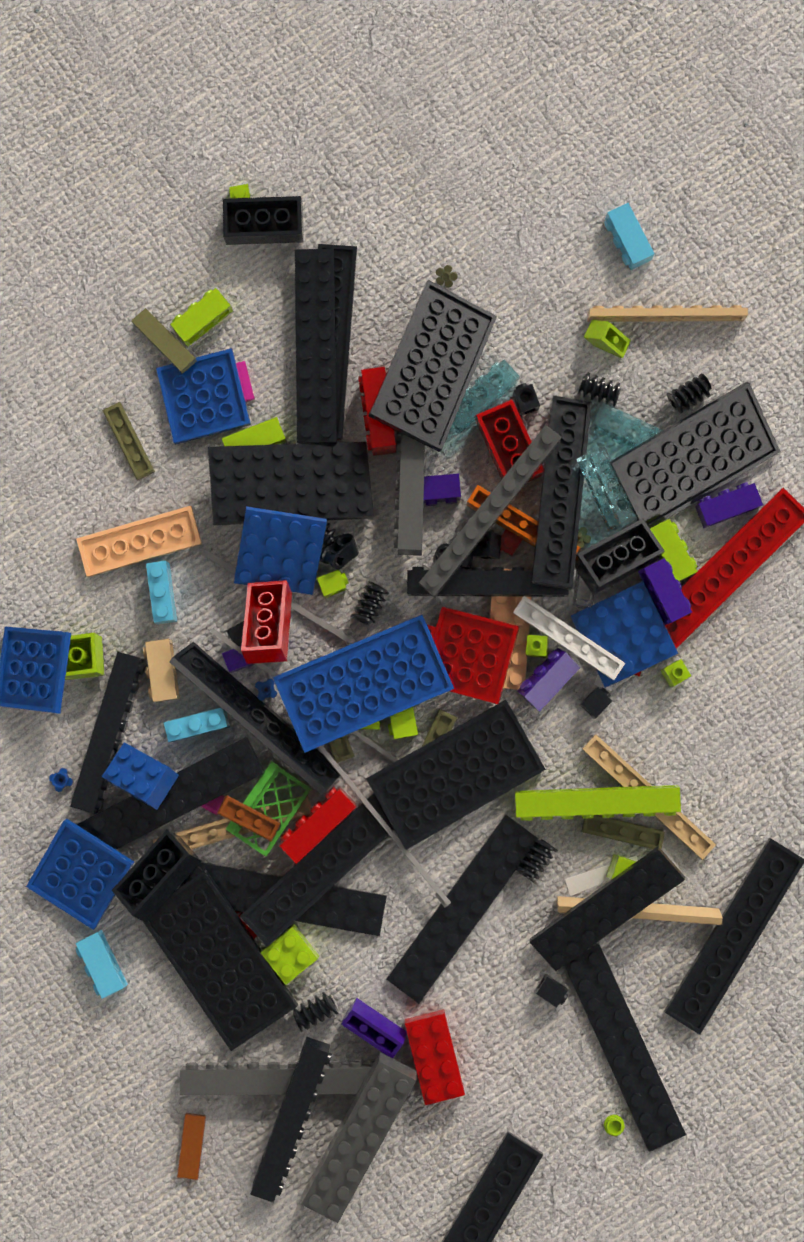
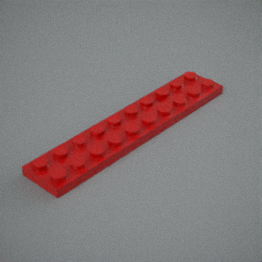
(737, 561)

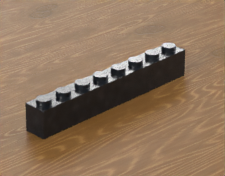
(485, 583)
(107, 732)
(290, 1119)

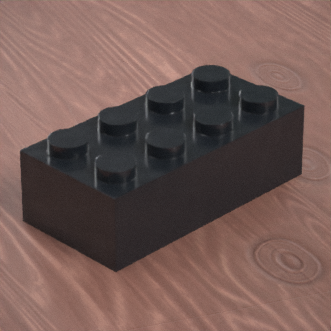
(263, 220)
(618, 556)
(156, 876)

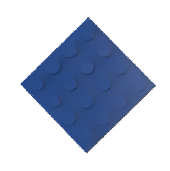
(204, 397)
(280, 549)
(628, 629)
(33, 668)
(79, 874)

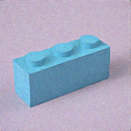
(628, 236)
(161, 592)
(196, 724)
(101, 964)

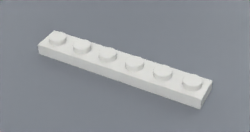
(569, 638)

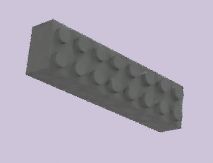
(358, 1137)

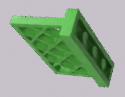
(257, 794)

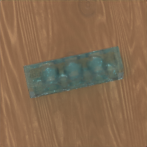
(507, 377)
(625, 422)
(606, 489)

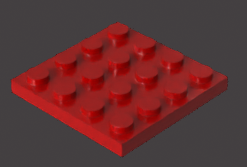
(475, 652)

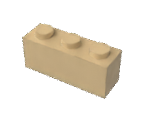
(160, 670)

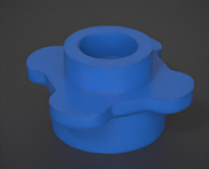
(267, 684)
(54, 778)

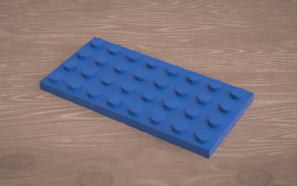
(363, 683)

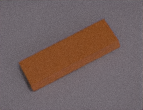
(248, 818)
(191, 1146)

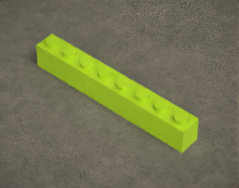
(598, 801)

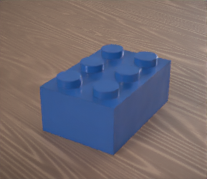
(140, 775)

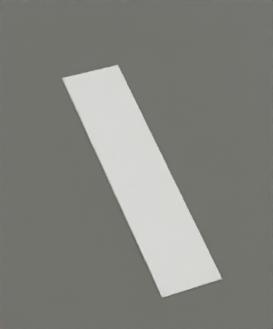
(589, 879)

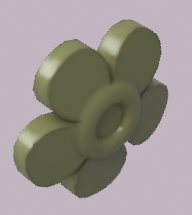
(446, 275)
(582, 537)

